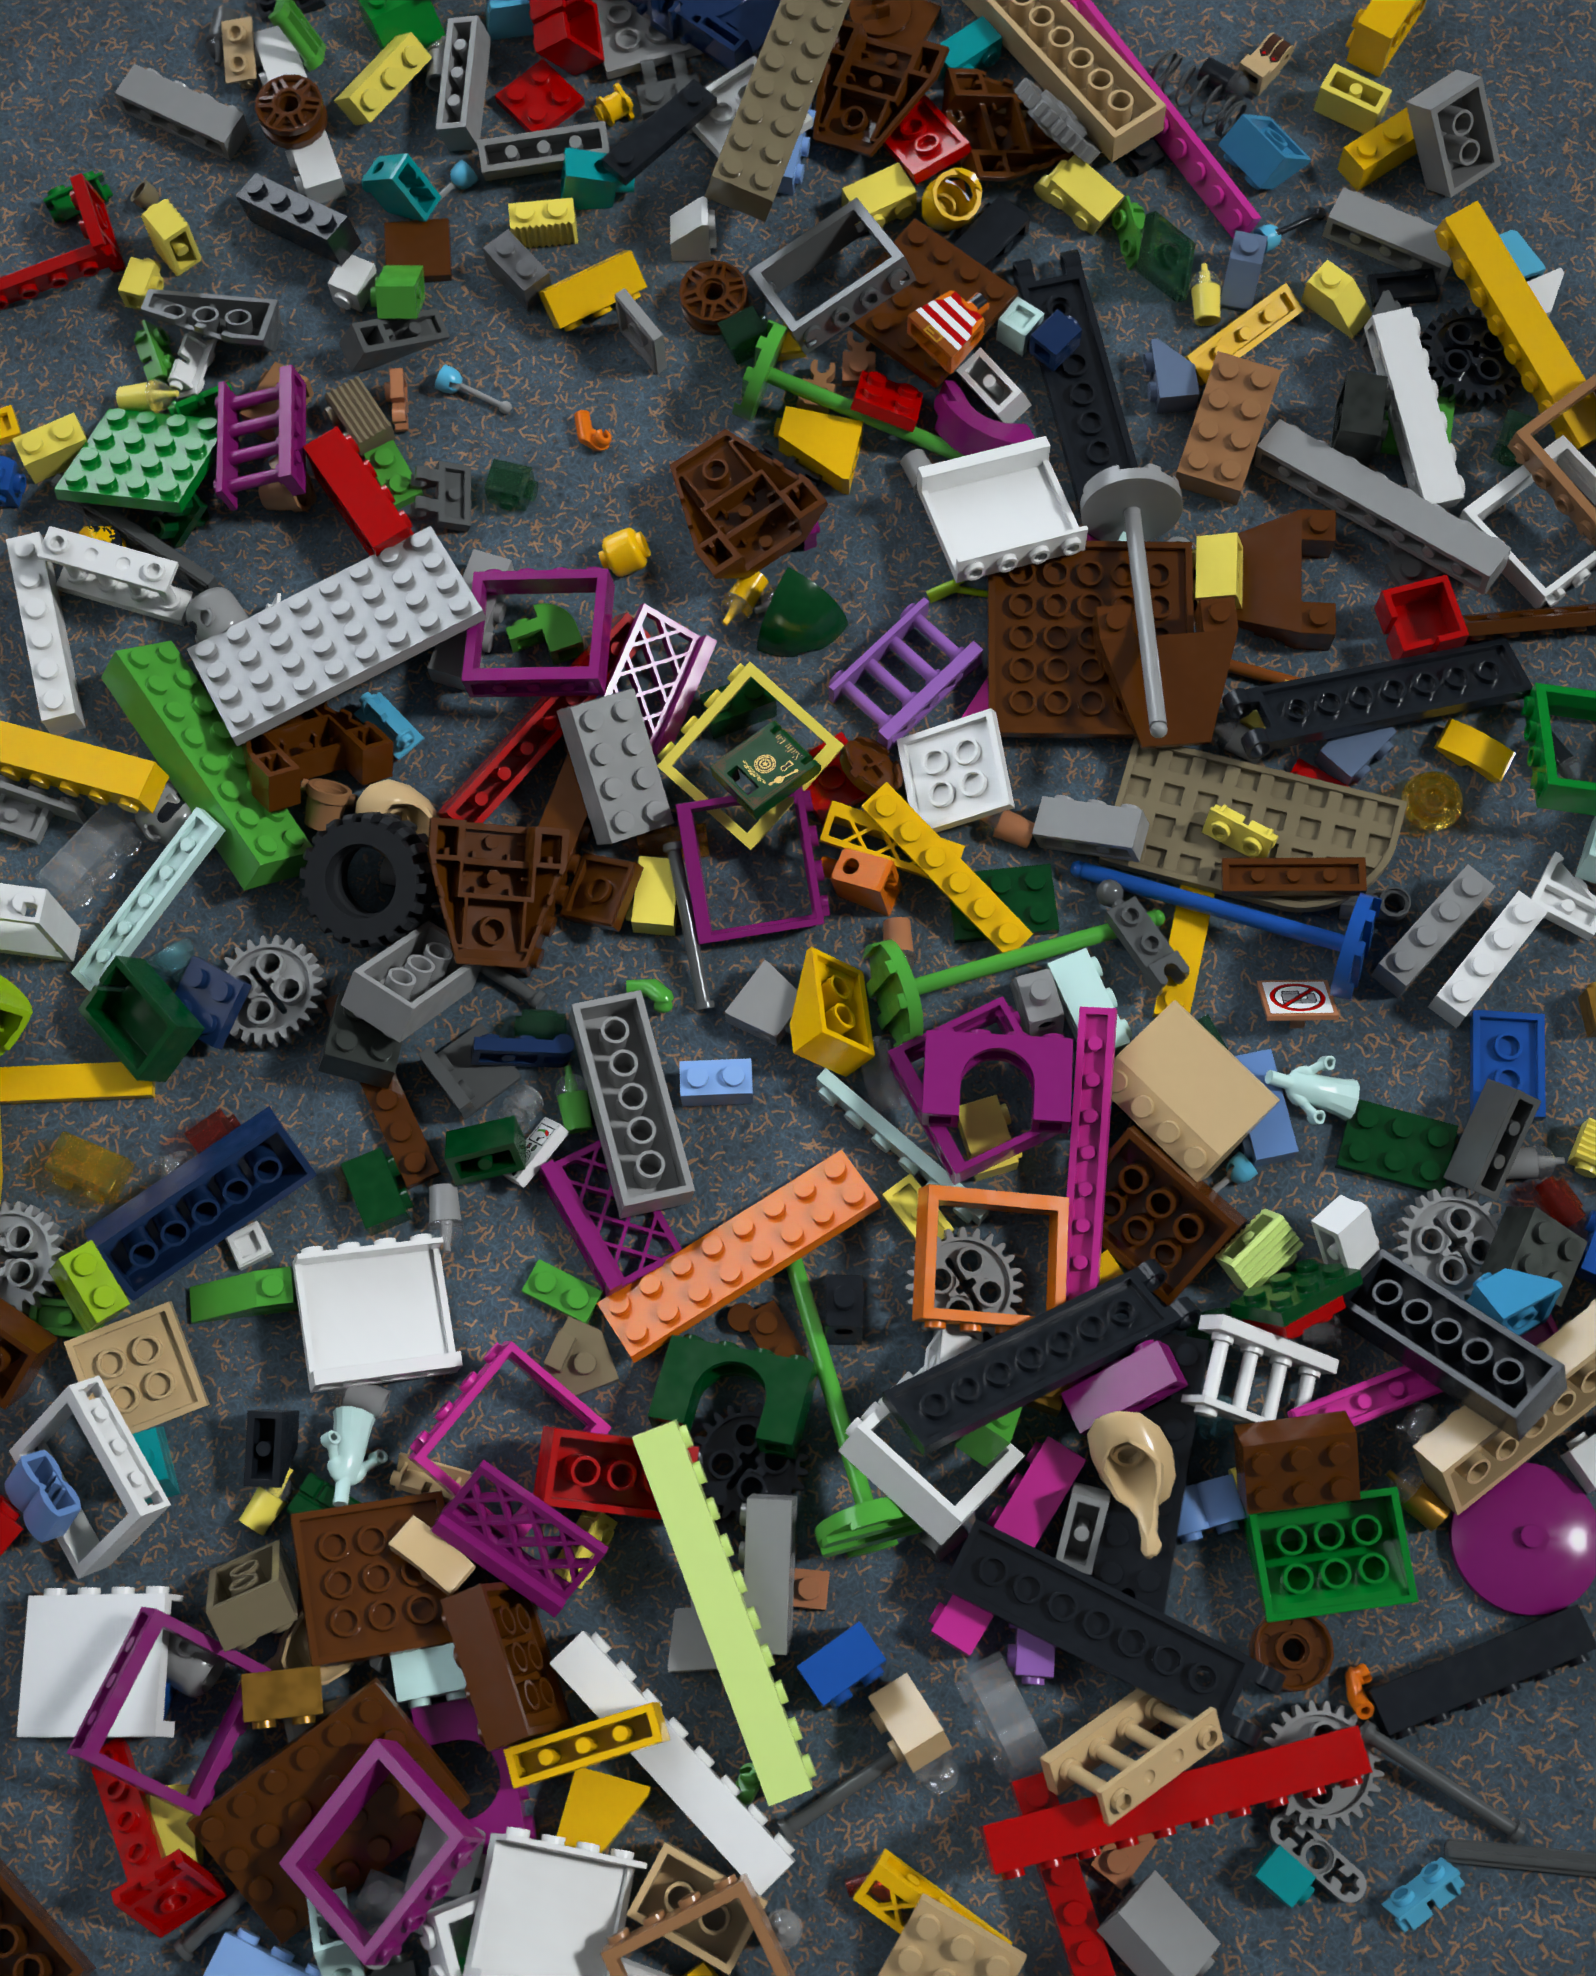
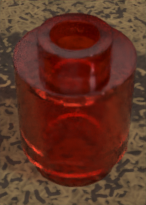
(1559, 1201)

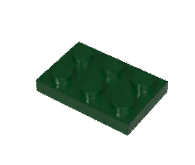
(1025, 891)
(1397, 1147)
(1296, 1292)

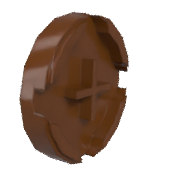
(869, 766)

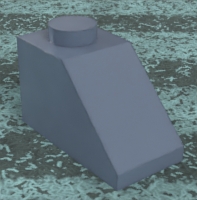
(1243, 271)

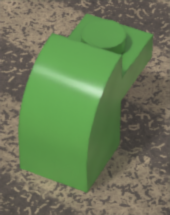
(552, 626)

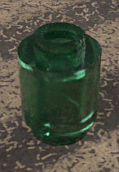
(541, 1023)

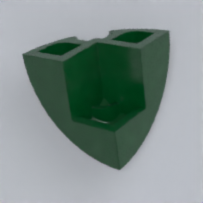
(799, 618)

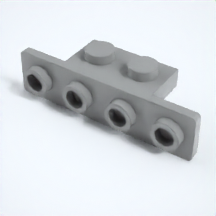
(30, 810)

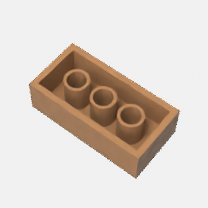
(1227, 427)

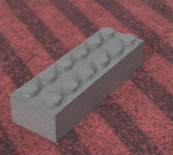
(631, 1104)

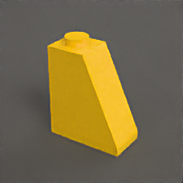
(822, 444)
(599, 1807)

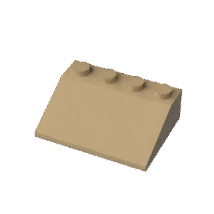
(1188, 1091)

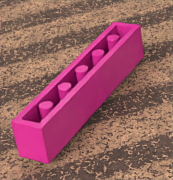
(1025, 1518)

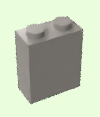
(1159, 1932)

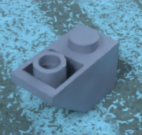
(1172, 379)
(1350, 755)

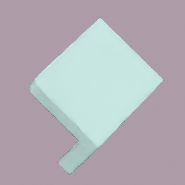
(1018, 325)

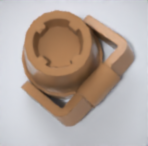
(278, 498)
(326, 802)

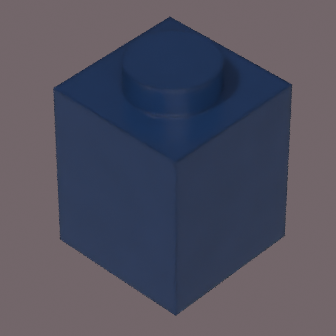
(1055, 340)

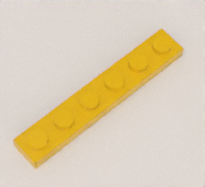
(946, 869)

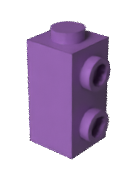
(1030, 1658)

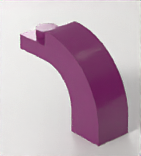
(968, 429)

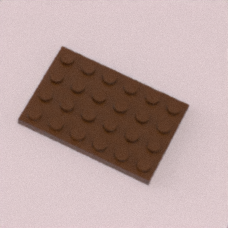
(272, 1805)

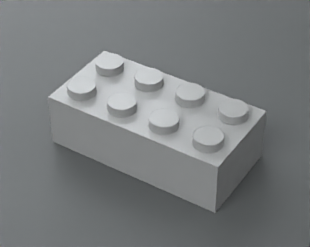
(615, 767)
(409, 983)

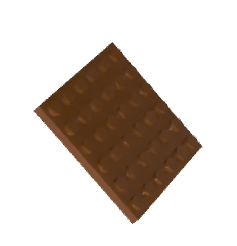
(1042, 638)

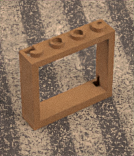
(1547, 473)
(691, 1908)

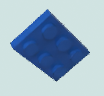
(1508, 1051)

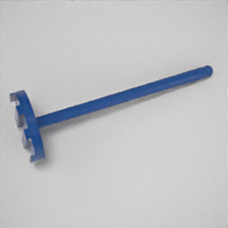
(1352, 945)

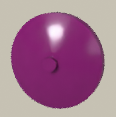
(1527, 1542)

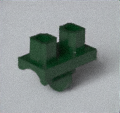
(179, 526)

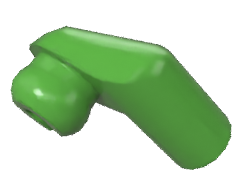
(655, 991)
(748, 1783)

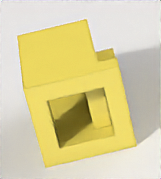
(137, 279)

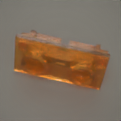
(651, 842)

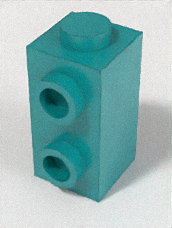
(972, 47)

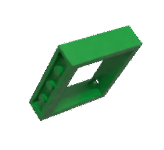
(1550, 790)

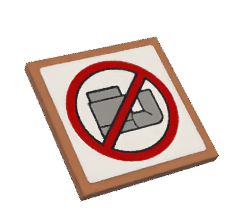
(1297, 1001)

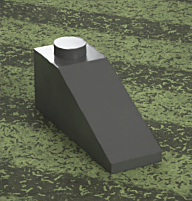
(385, 340)

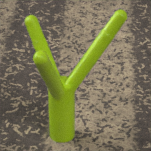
(951, 587)

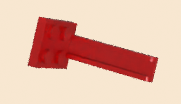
(78, 263)
(159, 1888)

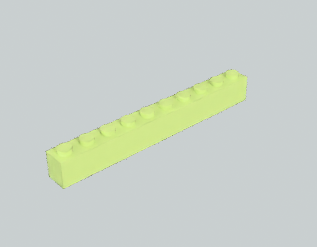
(723, 1612)

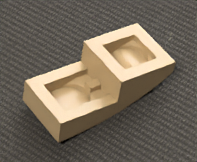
(431, 1555)

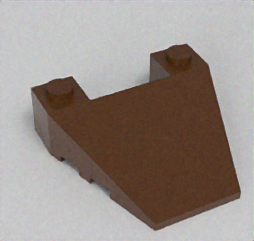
(1274, 580)
(1190, 666)
(314, 746)

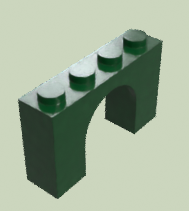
(696, 1364)

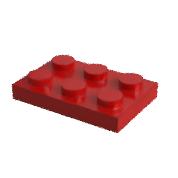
(926, 142)

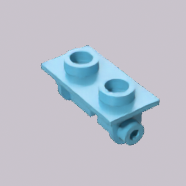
(385, 716)
(1436, 1882)

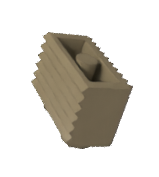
(358, 415)

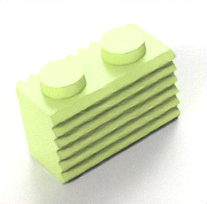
(1259, 1250)

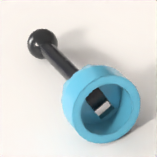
(1275, 234)

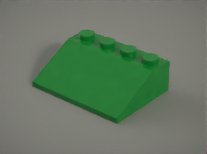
(1331, 1557)

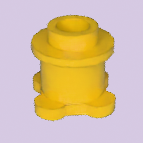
(614, 106)

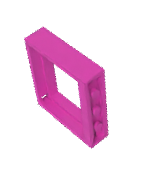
(470, 1389)

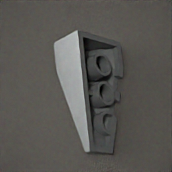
(228, 319)

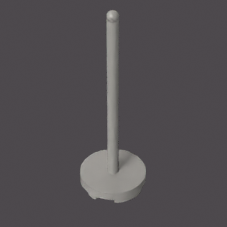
(1145, 507)

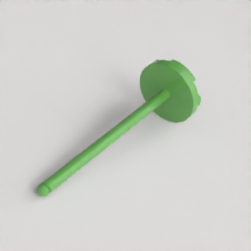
(764, 373)
(899, 991)
(871, 1522)

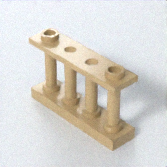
(1114, 1730)

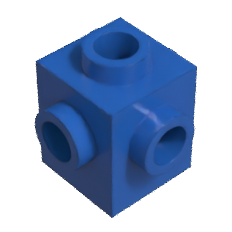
(11, 483)

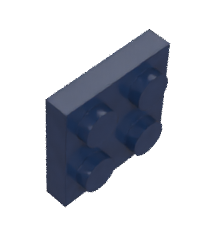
(212, 998)

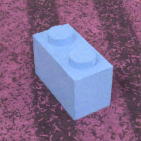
(716, 1082)

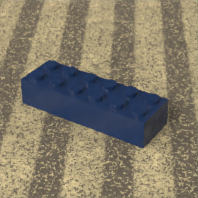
(200, 1203)

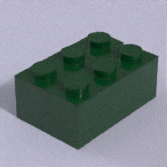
(141, 1023)

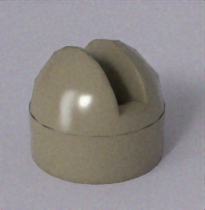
(145, 195)

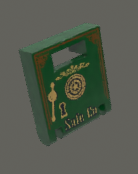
(771, 763)

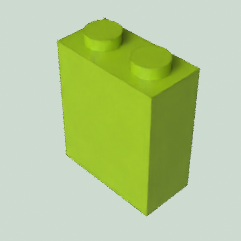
(89, 1286)

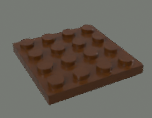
(938, 269)
(358, 1592)

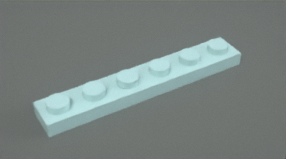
(150, 896)
(888, 1138)

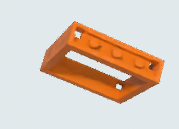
(928, 1204)

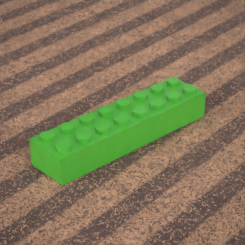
(203, 761)

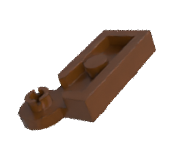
(766, 1327)

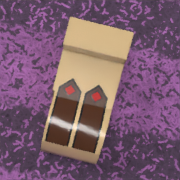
(1266, 61)

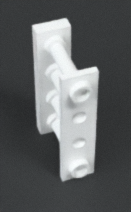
(116, 575)
(1254, 1344)

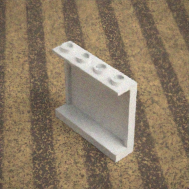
(999, 510)
(374, 1313)
(70, 1652)
(547, 1906)

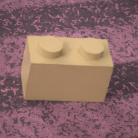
(910, 1723)

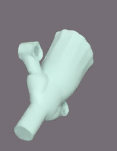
(1312, 1090)
(347, 1450)

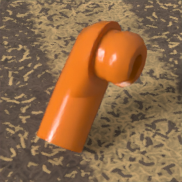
(587, 435)
(1356, 1695)

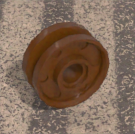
(291, 111)
(708, 281)
(1314, 1647)

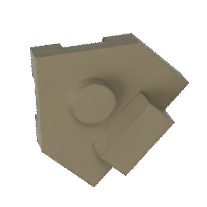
(580, 1358)

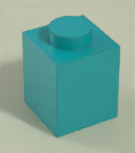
(1284, 1877)

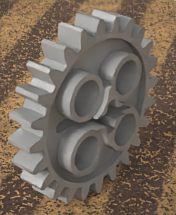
(1057, 120)
(295, 970)
(14, 1225)
(1476, 1228)
(991, 1268)
(1337, 1801)

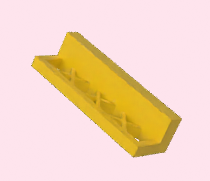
(862, 824)
(909, 1886)

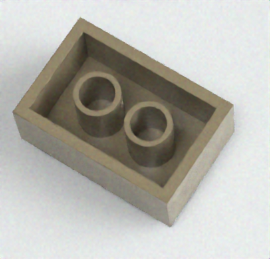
(252, 1596)

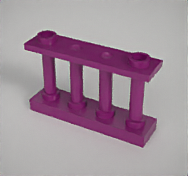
(289, 443)

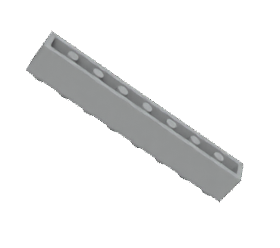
(1382, 506)

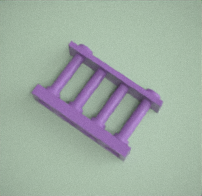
(914, 705)

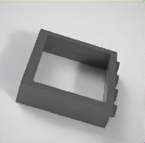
(813, 249)

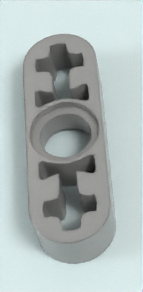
(1346, 1869)

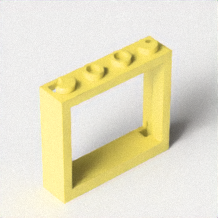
(715, 705)

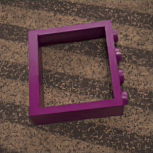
(541, 680)
(696, 880)
(940, 1138)
(117, 1687)
(336, 1816)

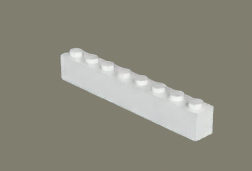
(677, 1767)

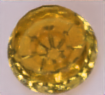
(1432, 801)

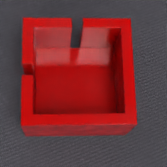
(567, 33)
(1421, 618)

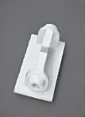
(189, 376)

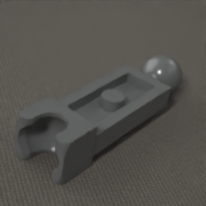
(1141, 938)

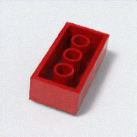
(356, 492)
(594, 1473)

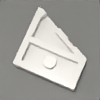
(1566, 899)

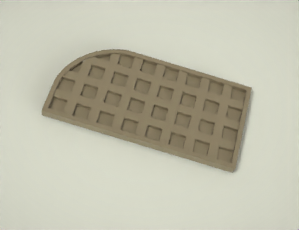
(1307, 814)

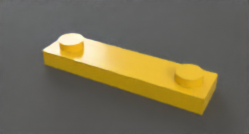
(1246, 330)
(1188, 938)

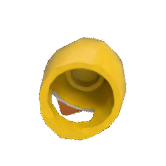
(946, 202)

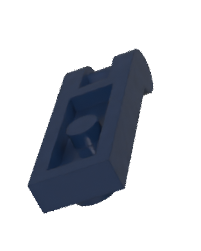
(522, 1051)

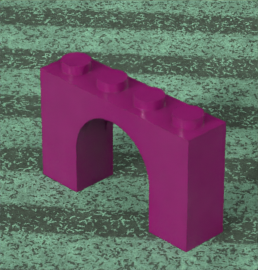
(1043, 1061)
(458, 1722)

